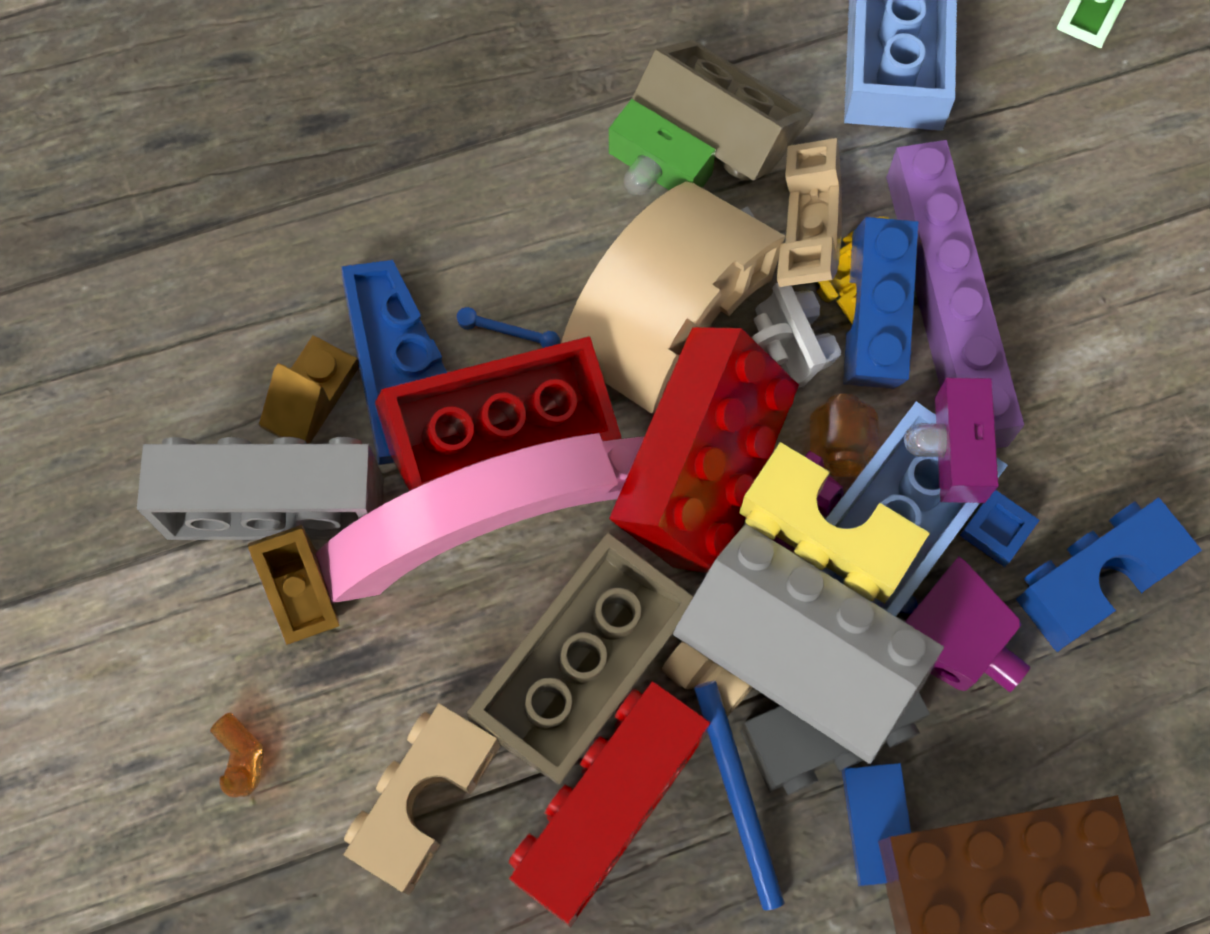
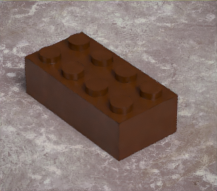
(1016, 873)

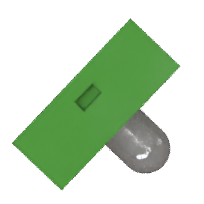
(657, 151)

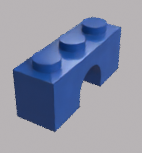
(883, 318)
(1142, 546)

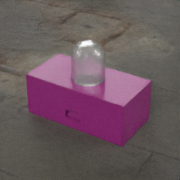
(961, 440)

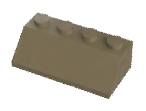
(580, 659)

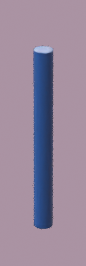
(739, 796)

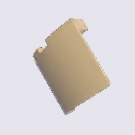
(661, 278)

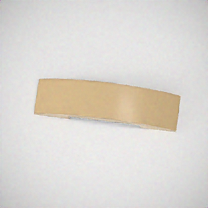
(813, 214)

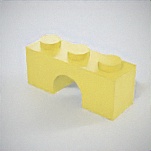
(867, 557)

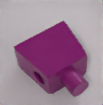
(973, 629)

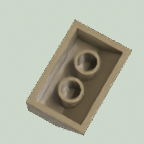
(721, 107)

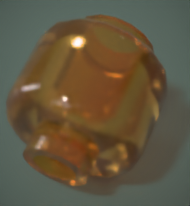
(844, 434)

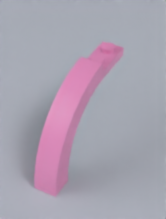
(468, 504)

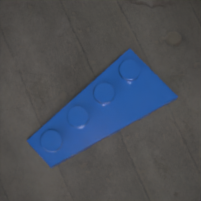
(387, 336)

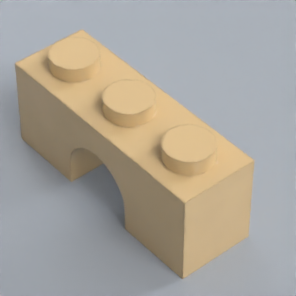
(442, 751)

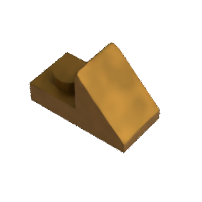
(306, 393)
(294, 584)

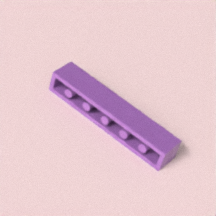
(951, 279)

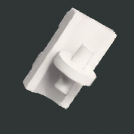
(788, 337)

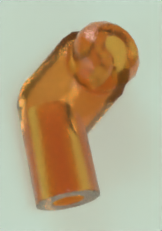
(245, 757)

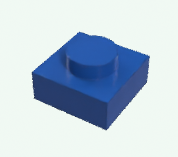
(999, 528)

